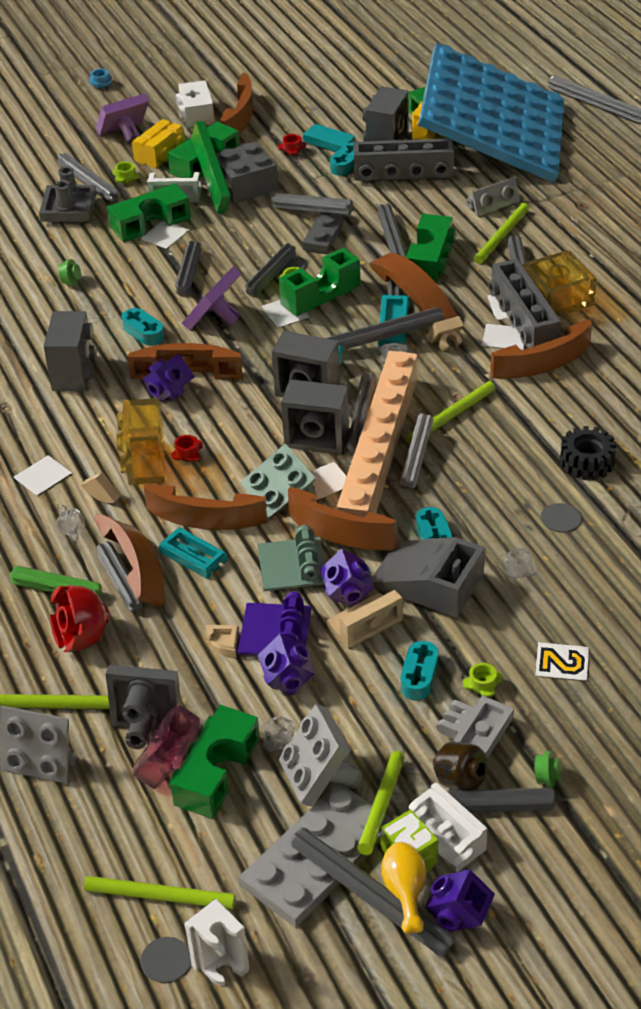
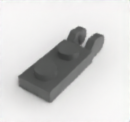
(323, 233)

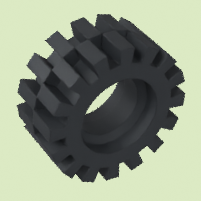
(588, 441)

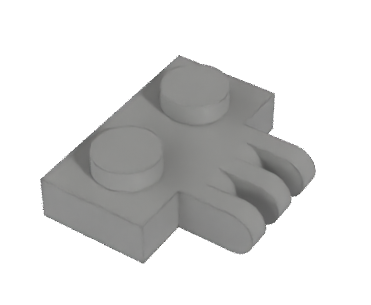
(478, 724)

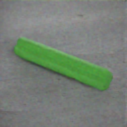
(48, 581)

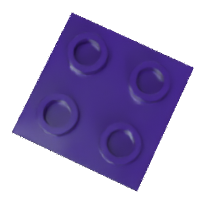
(266, 621)

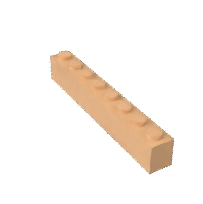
(380, 435)

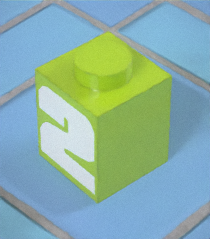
(411, 830)

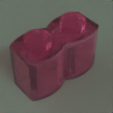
(166, 746)

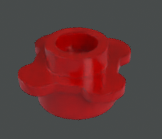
(292, 144)
(187, 448)

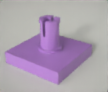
(123, 116)
(214, 302)

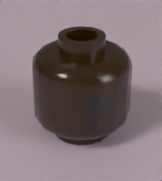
(460, 766)

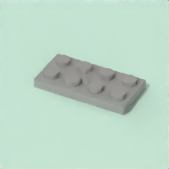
(292, 882)

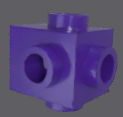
(168, 378)
(346, 578)
(286, 664)
(459, 901)

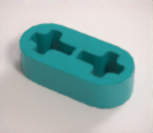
(343, 160)
(142, 326)
(437, 517)
(413, 669)

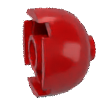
(78, 617)

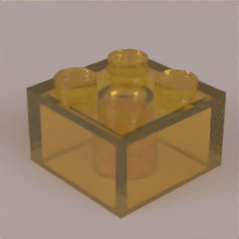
(563, 282)
(141, 441)

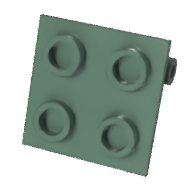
(276, 476)
(292, 561)

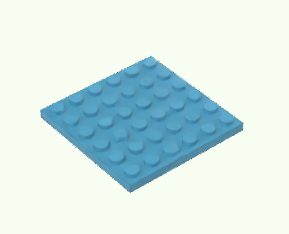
(493, 112)

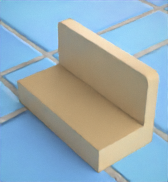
(367, 618)

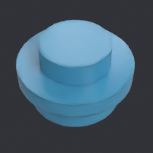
(100, 78)

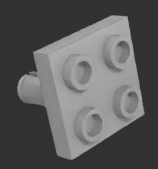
(317, 757)

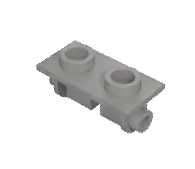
(494, 197)

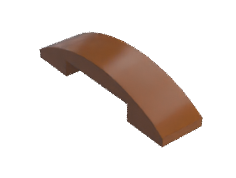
(241, 115)
(413, 282)
(198, 357)
(519, 363)
(205, 513)
(340, 527)
(146, 577)

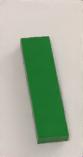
(210, 167)

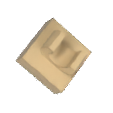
(446, 330)

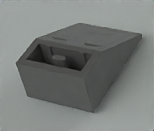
(433, 572)

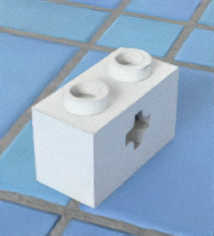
(195, 103)

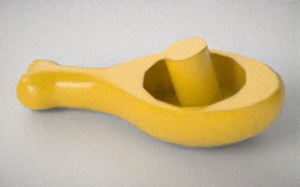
(404, 877)

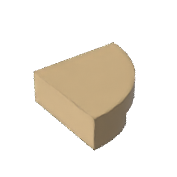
(101, 488)
(224, 639)

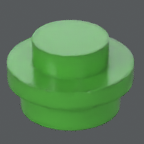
(69, 272)
(547, 769)

